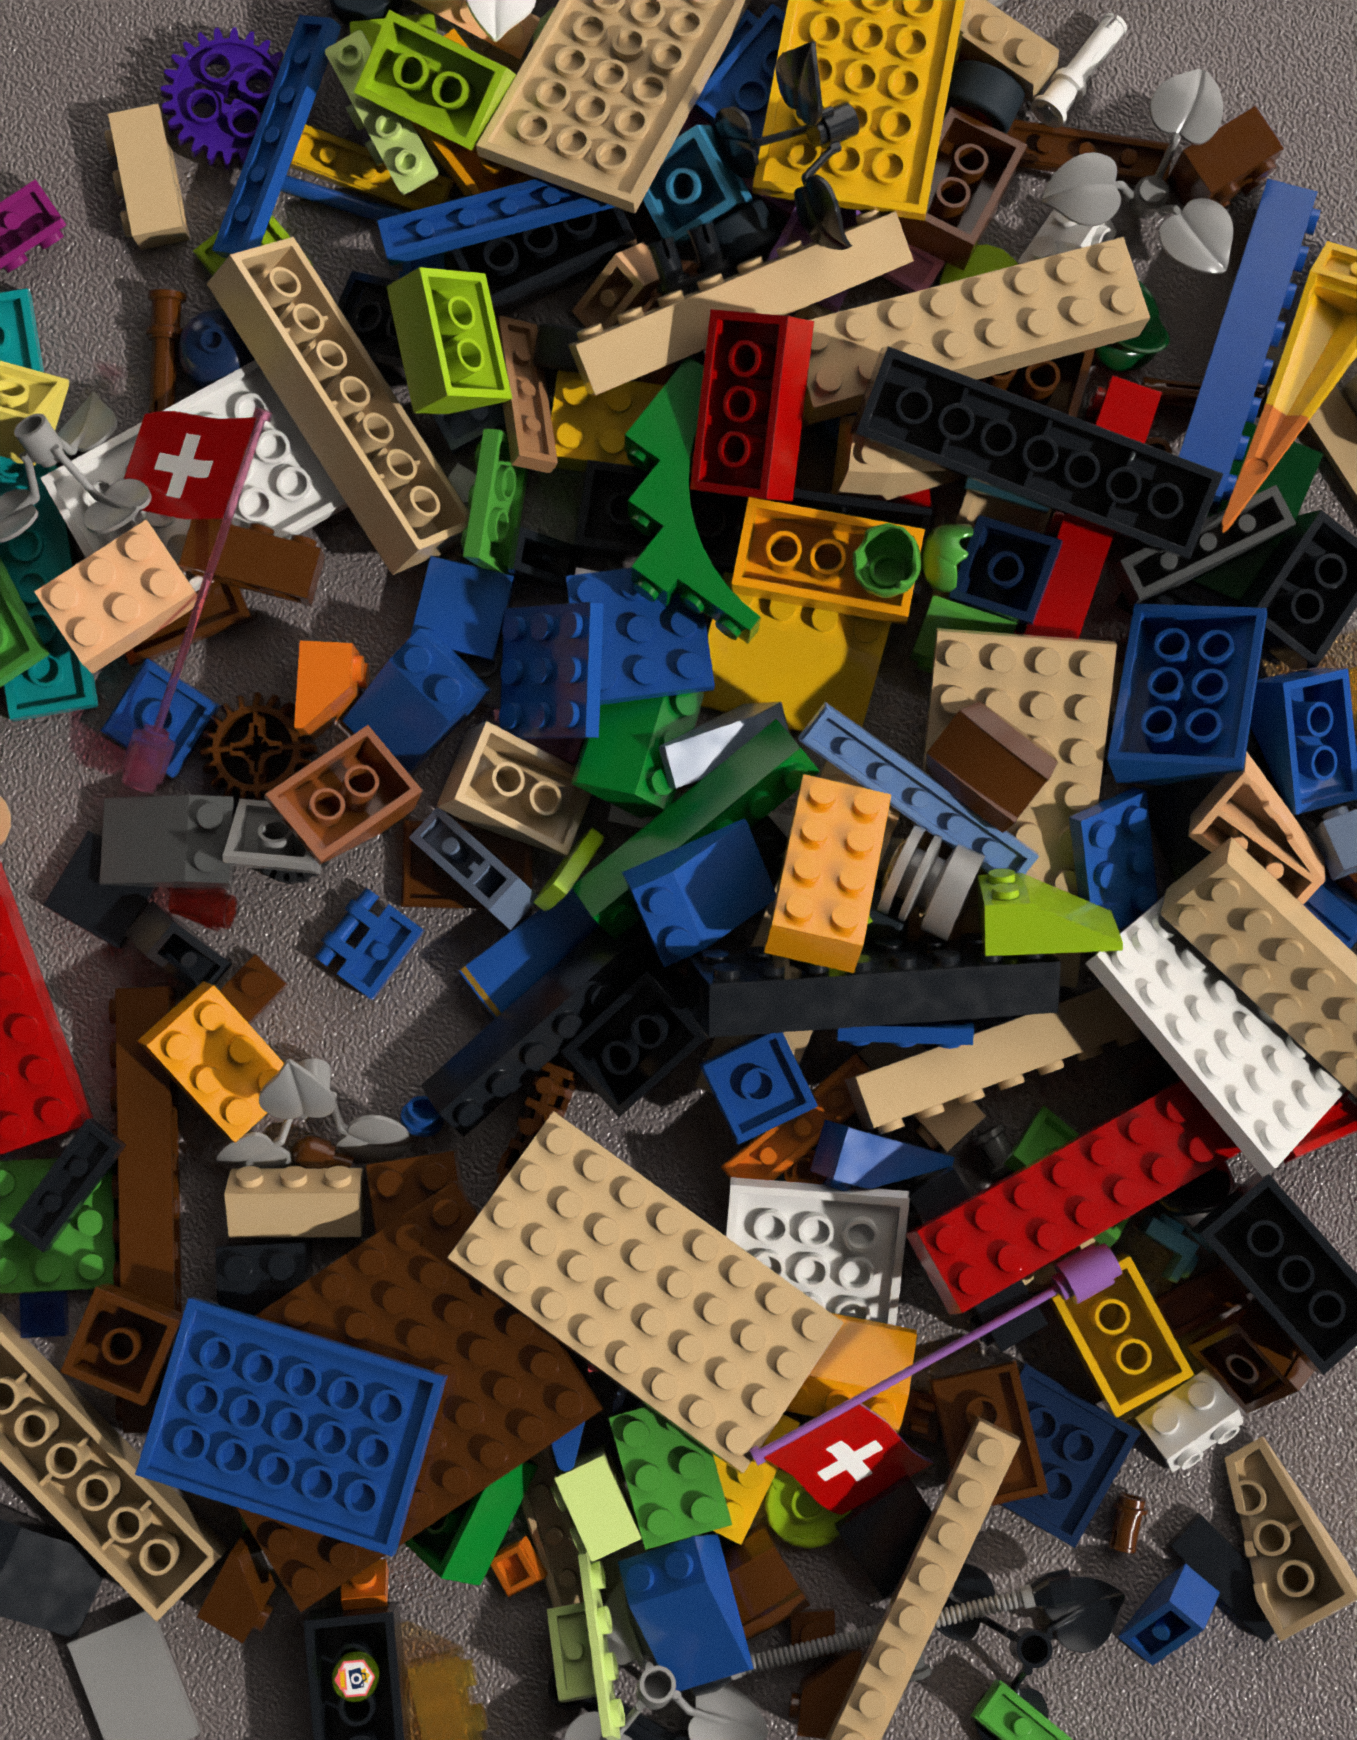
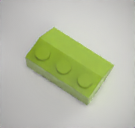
(433, 80)
(448, 341)

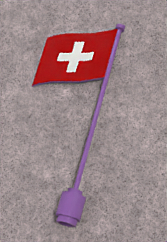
(857, 1454)

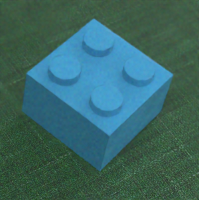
(694, 185)

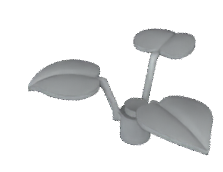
(1089, 195)
(83, 432)
(305, 1092)
(716, 1715)

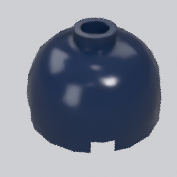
(211, 348)

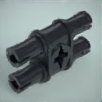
(671, 270)

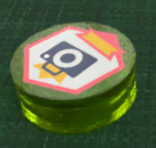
(355, 1676)

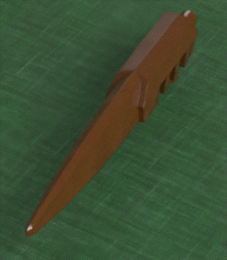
(551, 1093)

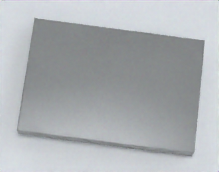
(133, 1681)

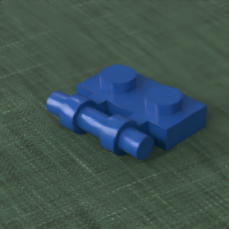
(379, 951)

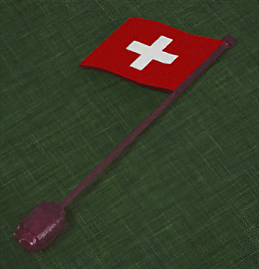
(193, 473)

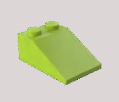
(1036, 918)

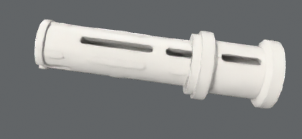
(1069, 83)

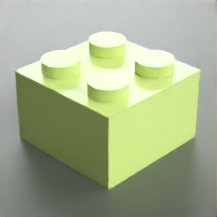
(597, 1503)

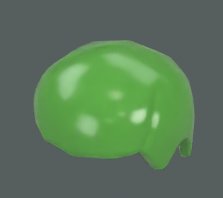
(942, 553)
(887, 561)

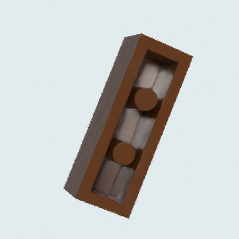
(256, 560)

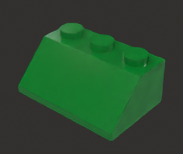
(626, 757)
(468, 1537)

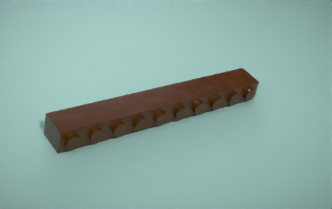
(147, 1167)

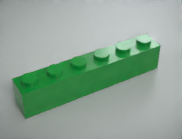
(741, 787)

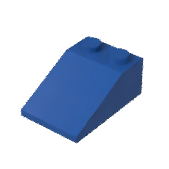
(418, 698)
(1308, 736)
(700, 891)
(688, 1610)

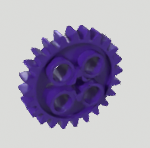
(244, 63)

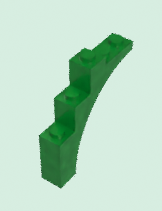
(661, 505)

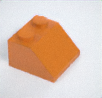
(327, 684)

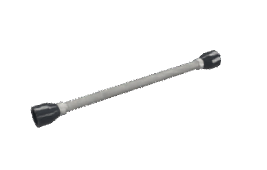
(1049, 1591)

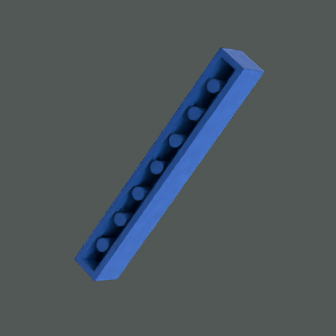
(1248, 331)

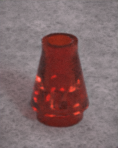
(204, 906)

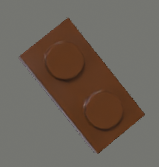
(253, 988)

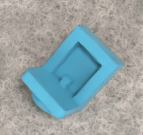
(1168, 1234)

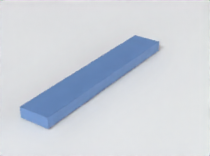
(912, 790)

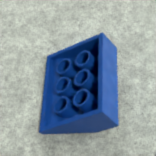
(1186, 693)

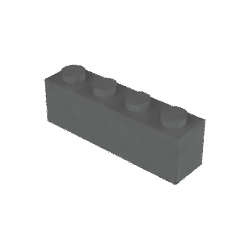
(1156, 572)

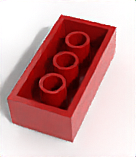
(751, 404)

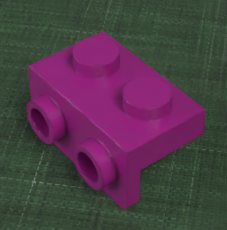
(25, 221)

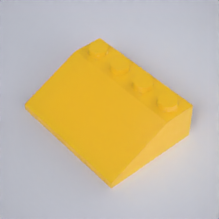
(797, 660)

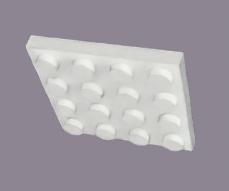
(826, 1241)

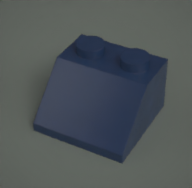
(1006, 570)

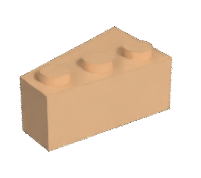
(1261, 823)

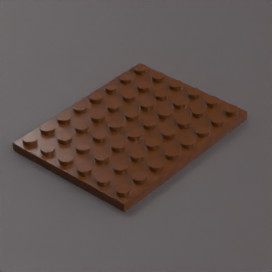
(504, 1391)

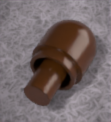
(318, 1153)

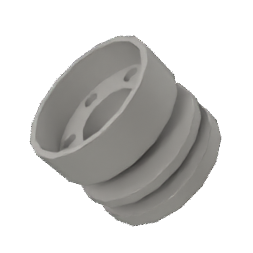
(930, 882)

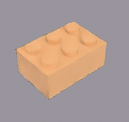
(118, 597)

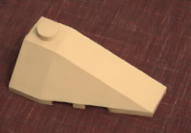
(880, 472)
(1290, 1553)

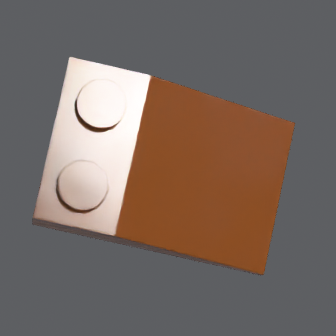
(345, 796)

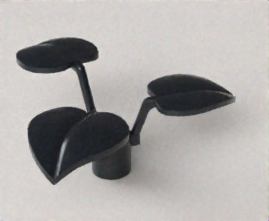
(827, 127)
(1077, 1627)

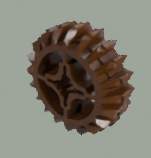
(257, 729)

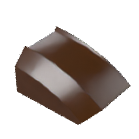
(989, 764)
(1250, 1359)
(762, 1582)

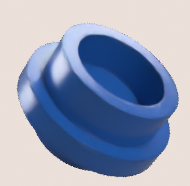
(421, 1117)

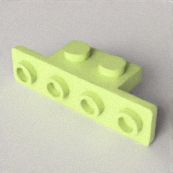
(391, 135)
(581, 1649)

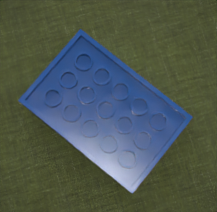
(291, 1426)

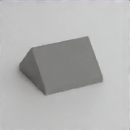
(265, 842)

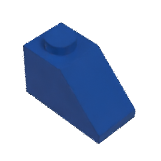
(1170, 1615)

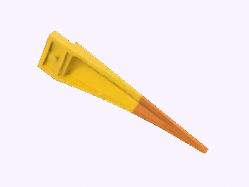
(1312, 363)

